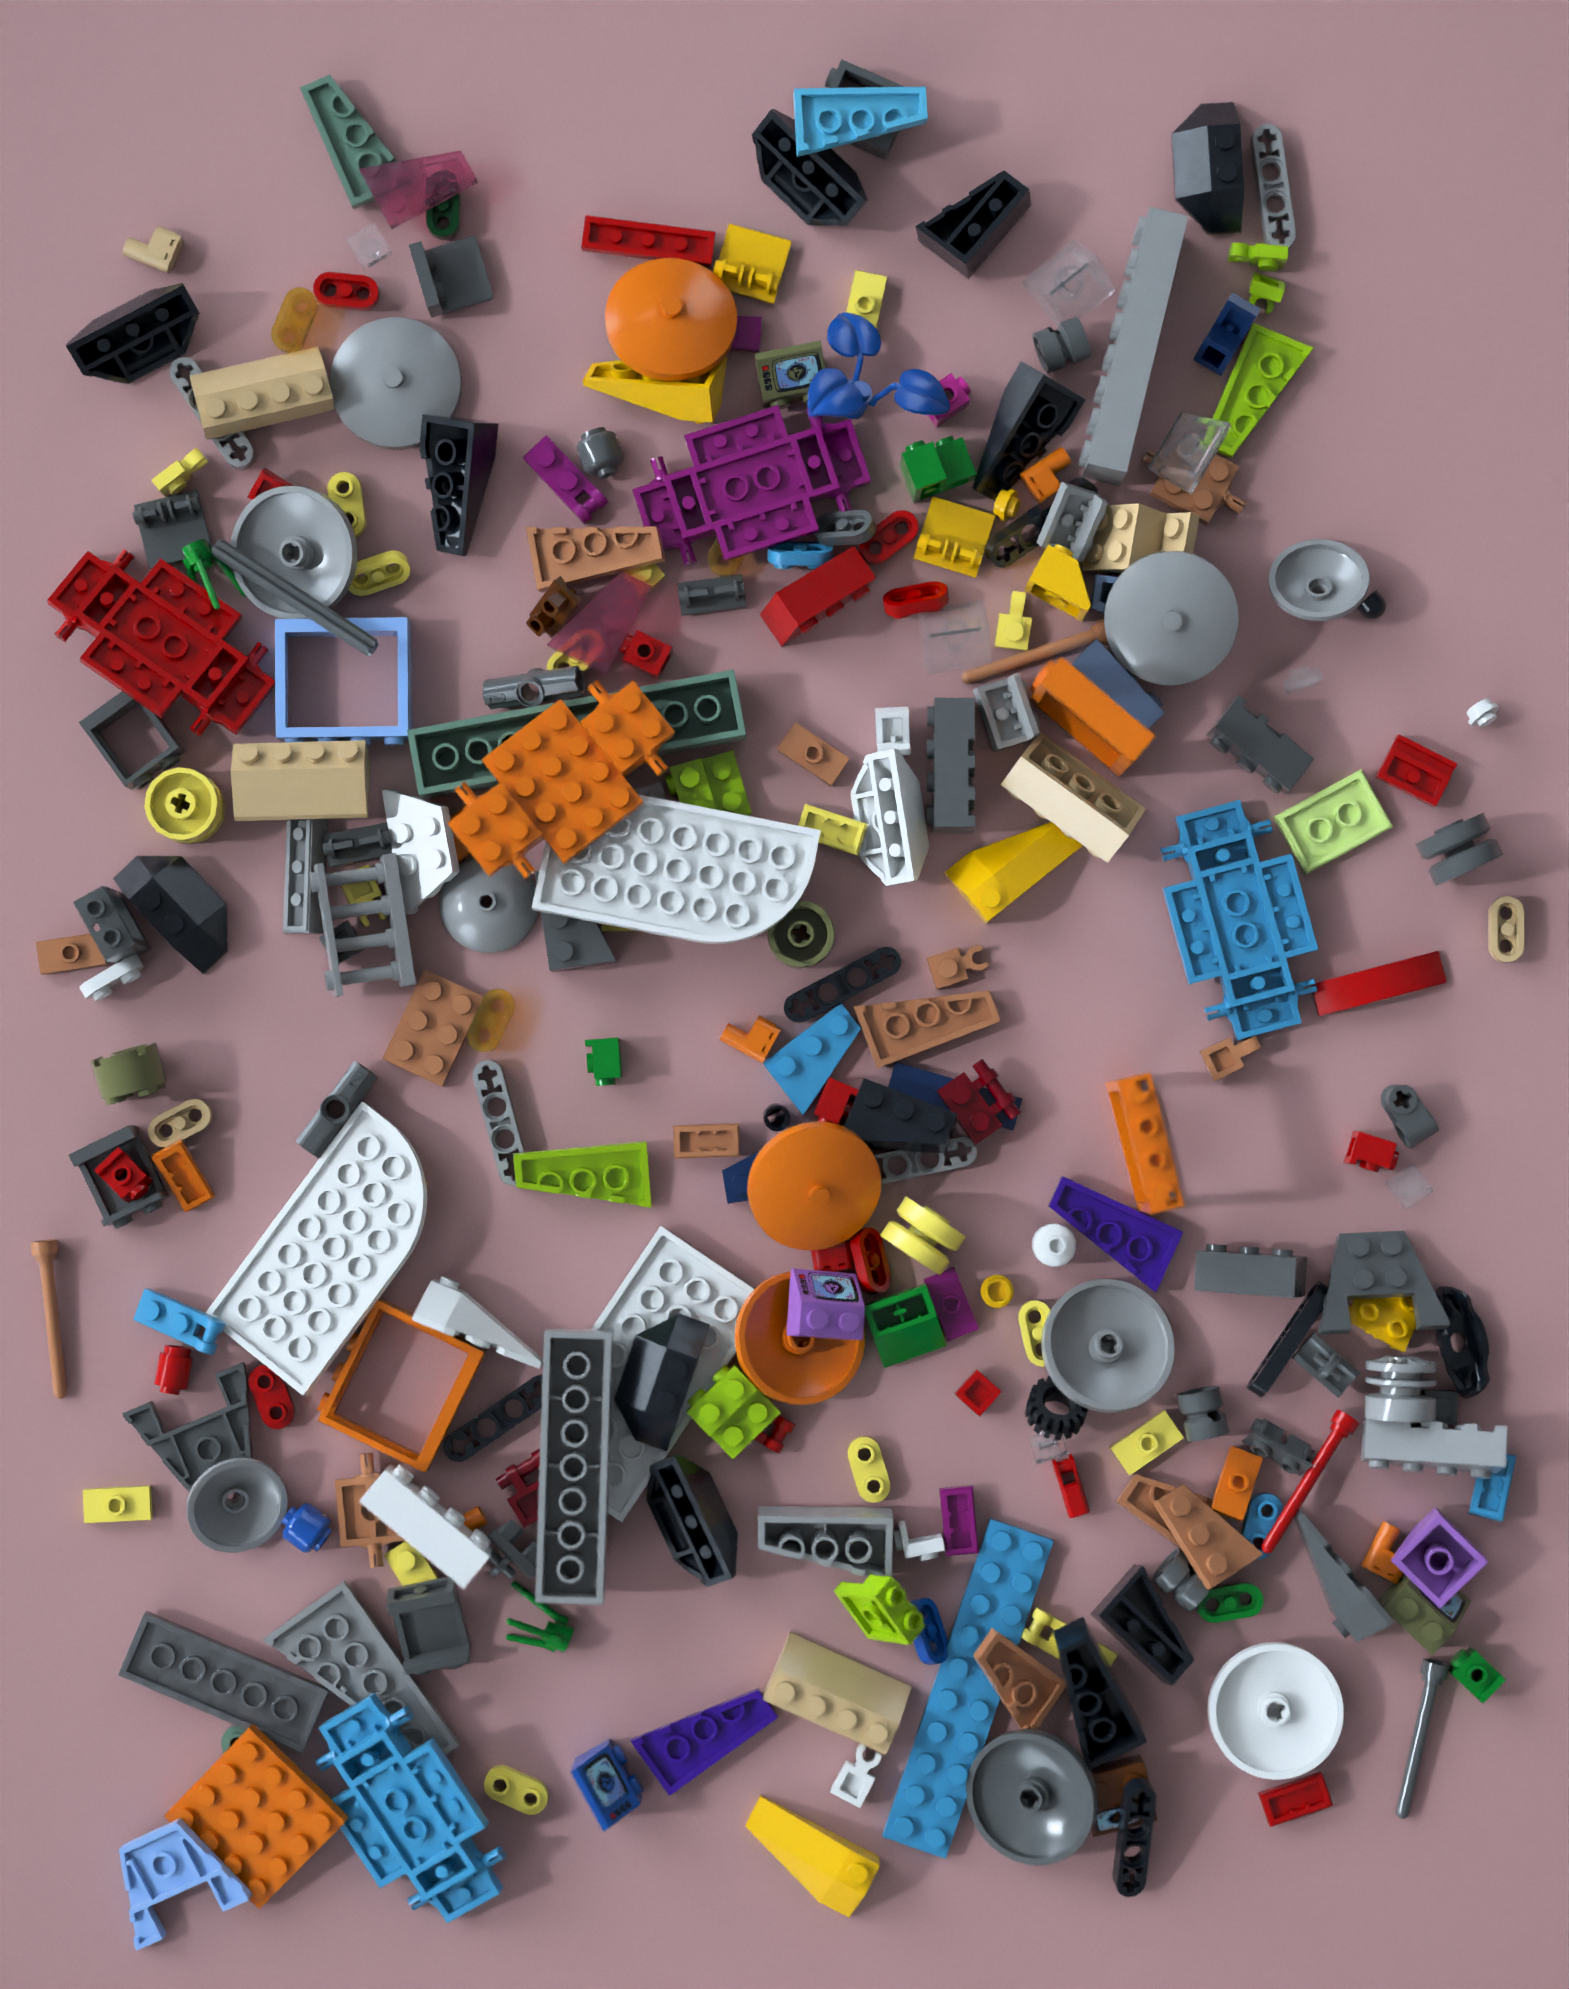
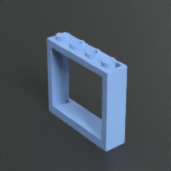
(375, 627)

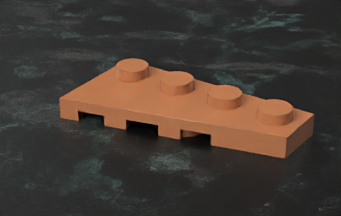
(591, 552)
(916, 1025)

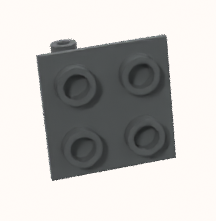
(170, 525)

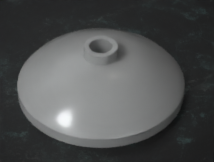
(1320, 568)
(494, 927)
(241, 1521)

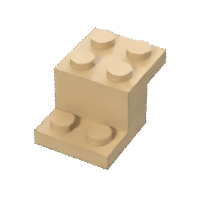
(1135, 532)

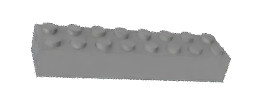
(1134, 347)
(574, 1466)

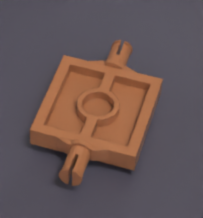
(1208, 495)
(356, 1522)

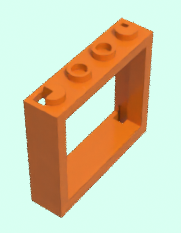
(1089, 715)
(1144, 1144)
(344, 1373)

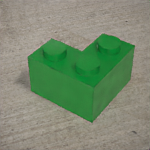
(936, 469)

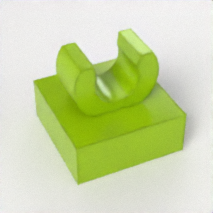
(1267, 288)

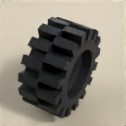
(1049, 1421)

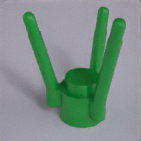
(199, 559)
(554, 1636)

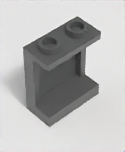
(111, 1206)
(429, 1625)

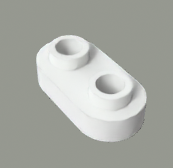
(100, 985)

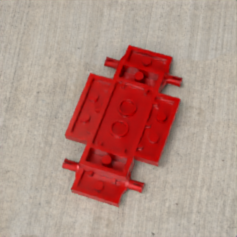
(162, 640)

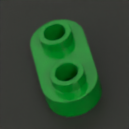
(1228, 1602)

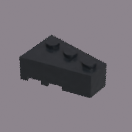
(975, 225)
(899, 1121)
(1143, 1626)

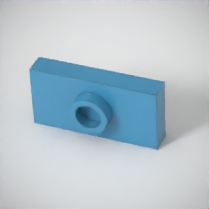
(1491, 1495)

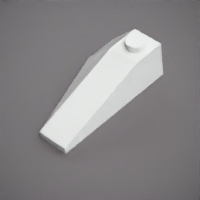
(456, 1312)

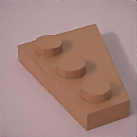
(1139, 1498)

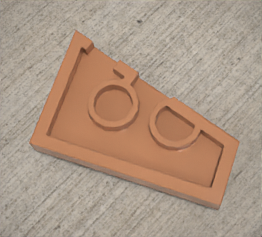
(1204, 1536)
(1019, 1680)

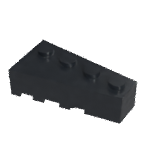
(1098, 1704)

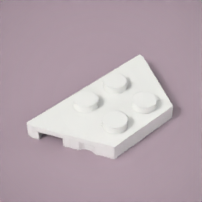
(422, 846)

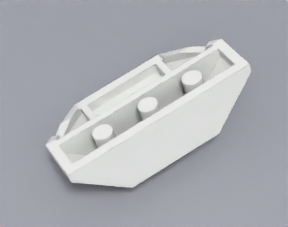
(892, 804)

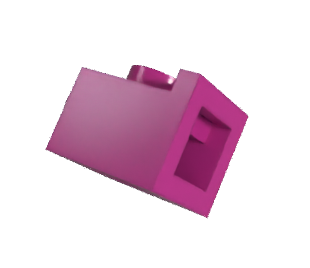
(960, 400)

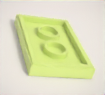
(1333, 822)

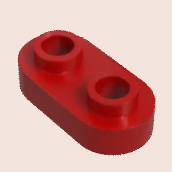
(347, 292)
(888, 538)
(915, 599)
(870, 1261)
(275, 1395)

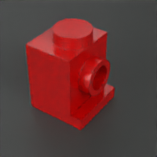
(654, 663)
(835, 1102)
(1371, 1152)
(114, 1166)

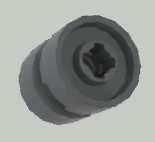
(1062, 345)
(1203, 1413)
(1179, 1577)

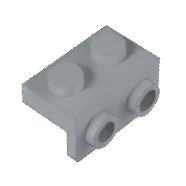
(1073, 520)
(1007, 712)

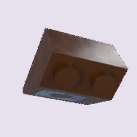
(1109, 1784)

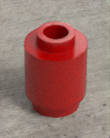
(173, 1369)

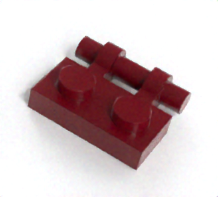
(971, 1109)
(526, 1499)

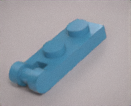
(179, 1320)

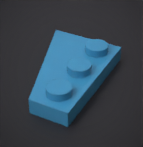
(812, 1056)

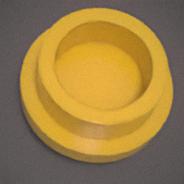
(1007, 504)
(997, 1291)

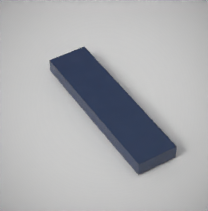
(924, 1084)

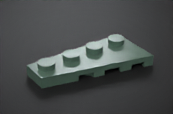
(346, 137)

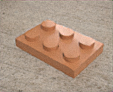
(433, 1028)

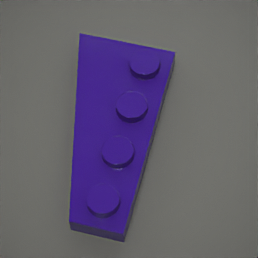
(1125, 1234)
(698, 1741)

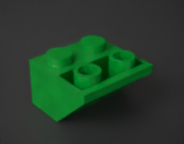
(904, 1325)

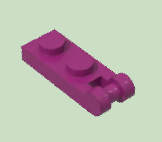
(564, 479)

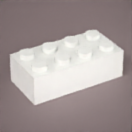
(428, 1525)

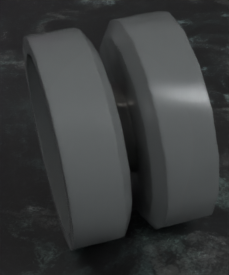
(1459, 848)

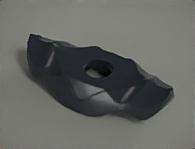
(1469, 1366)

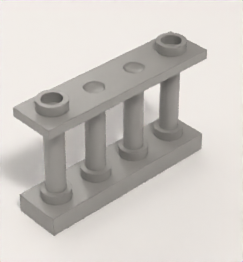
(394, 937)

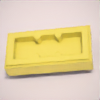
(867, 295)
(835, 829)
(1146, 1442)
(117, 1504)

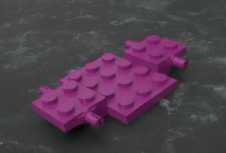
(752, 483)

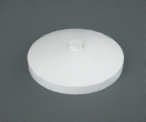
(1275, 1710)

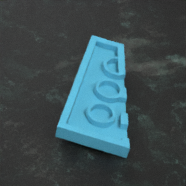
(848, 115)

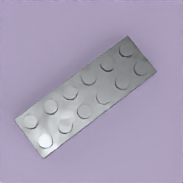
(223, 1681)

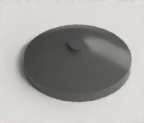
(1032, 1797)

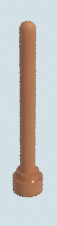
(1036, 654)
(45, 1253)

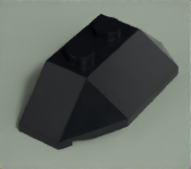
(1210, 167)
(814, 185)
(136, 335)
(178, 906)
(659, 1378)
(693, 1519)

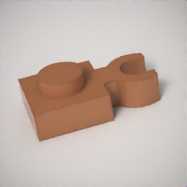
(951, 967)

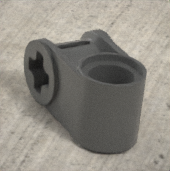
(1411, 1118)

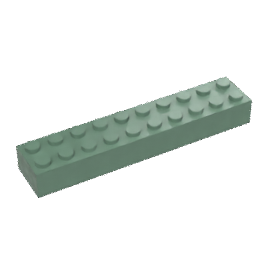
(698, 709)

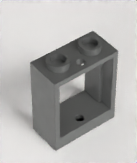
(877, 146)
(110, 713)
(118, 931)

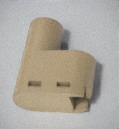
(159, 253)

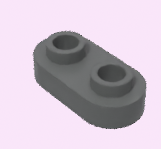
(845, 527)

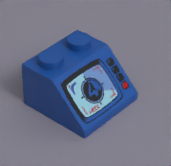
(607, 1783)

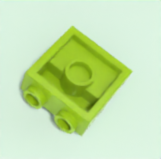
(710, 784)
(732, 1410)
(881, 1609)

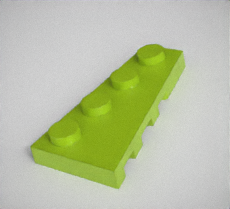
(1255, 382)
(596, 1172)

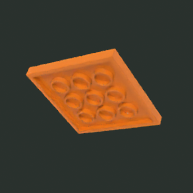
(259, 1814)

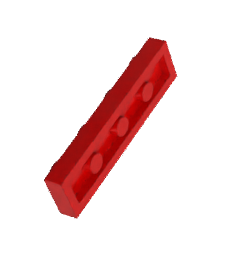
(647, 240)

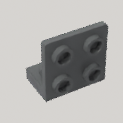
(451, 275)

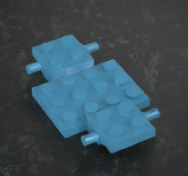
(1239, 919)
(408, 1810)

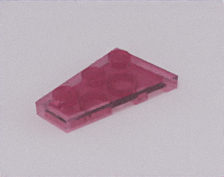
(417, 184)
(603, 624)

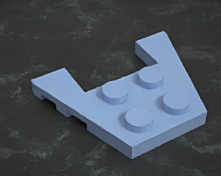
(168, 1864)

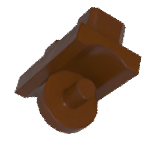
(553, 609)

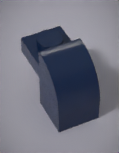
(1226, 334)

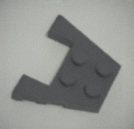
(1378, 1267)
(206, 1441)

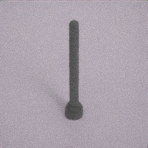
(1433, 1674)

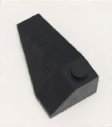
(458, 467)

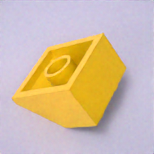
(1060, 582)

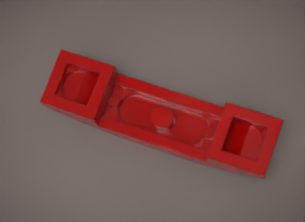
(1379, 983)

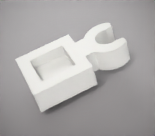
(854, 1779)

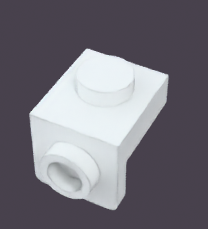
(892, 729)
(923, 1547)

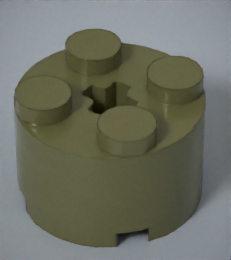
(809, 952)
(129, 1071)

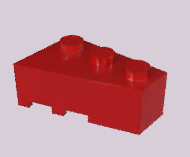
(817, 595)

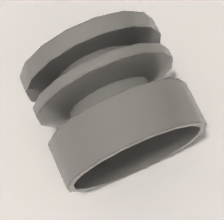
(1400, 1390)

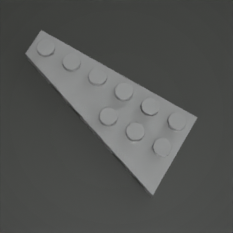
(354, 1659)

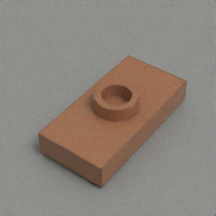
(813, 754)
(68, 954)
(706, 1141)

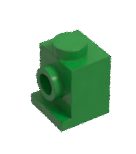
(604, 1060)
(1485, 1684)

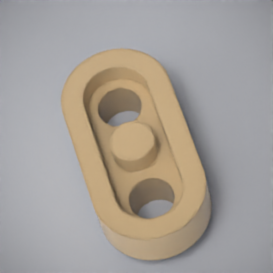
(1509, 930)
(181, 1122)

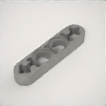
(1275, 188)
(227, 452)
(496, 1124)
(916, 1169)

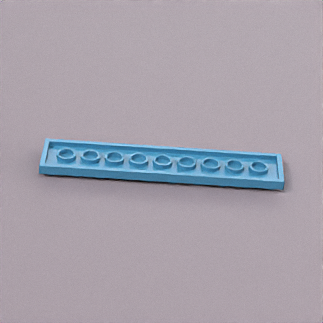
(961, 1695)

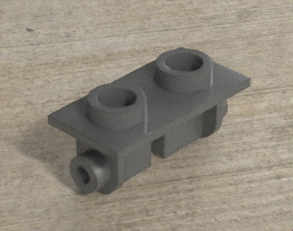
(711, 595)
(357, 844)
(1293, 1455)

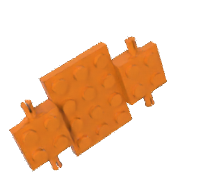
(562, 780)

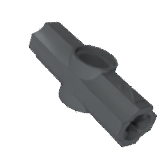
(516, 691)
(323, 1126)

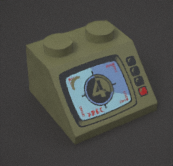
(787, 373)
(1421, 1616)

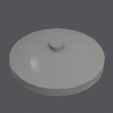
(390, 378)
(301, 540)
(1171, 617)
(1107, 1345)

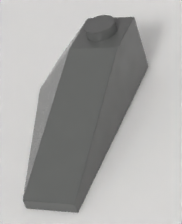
(1348, 1600)

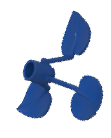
(836, 396)

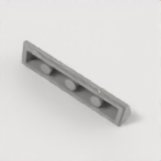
(303, 852)

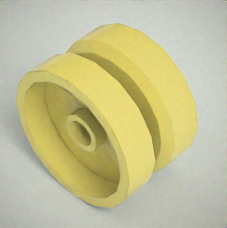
(165, 803)
(923, 1235)

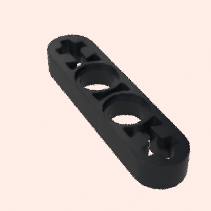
(1035, 516)
(840, 981)
(1288, 1340)
(498, 1415)
(1131, 1837)

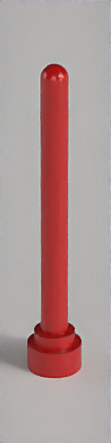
(1341, 1427)

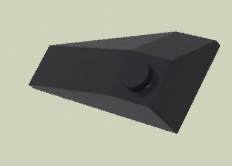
(1025, 422)

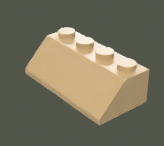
(262, 392)
(300, 780)
(1073, 797)
(837, 1693)

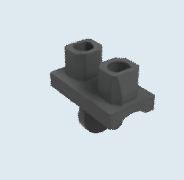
(1325, 1365)
(503, 1540)

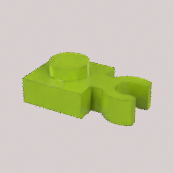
(1265, 256)

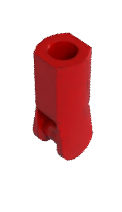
(1071, 1491)

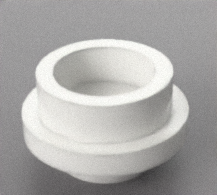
(1482, 713)

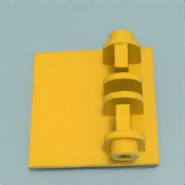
(752, 262)
(954, 537)
(1386, 1319)

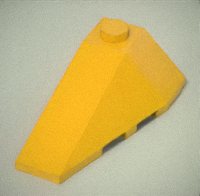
(685, 400)
(1006, 869)
(821, 1860)

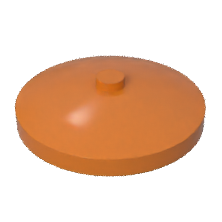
(670, 319)
(814, 1186)
(785, 1366)

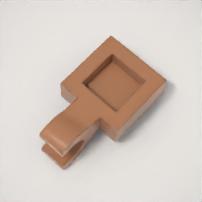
(1225, 1057)

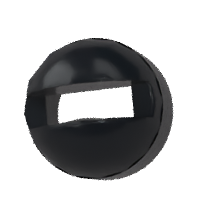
(1372, 606)
(778, 1123)

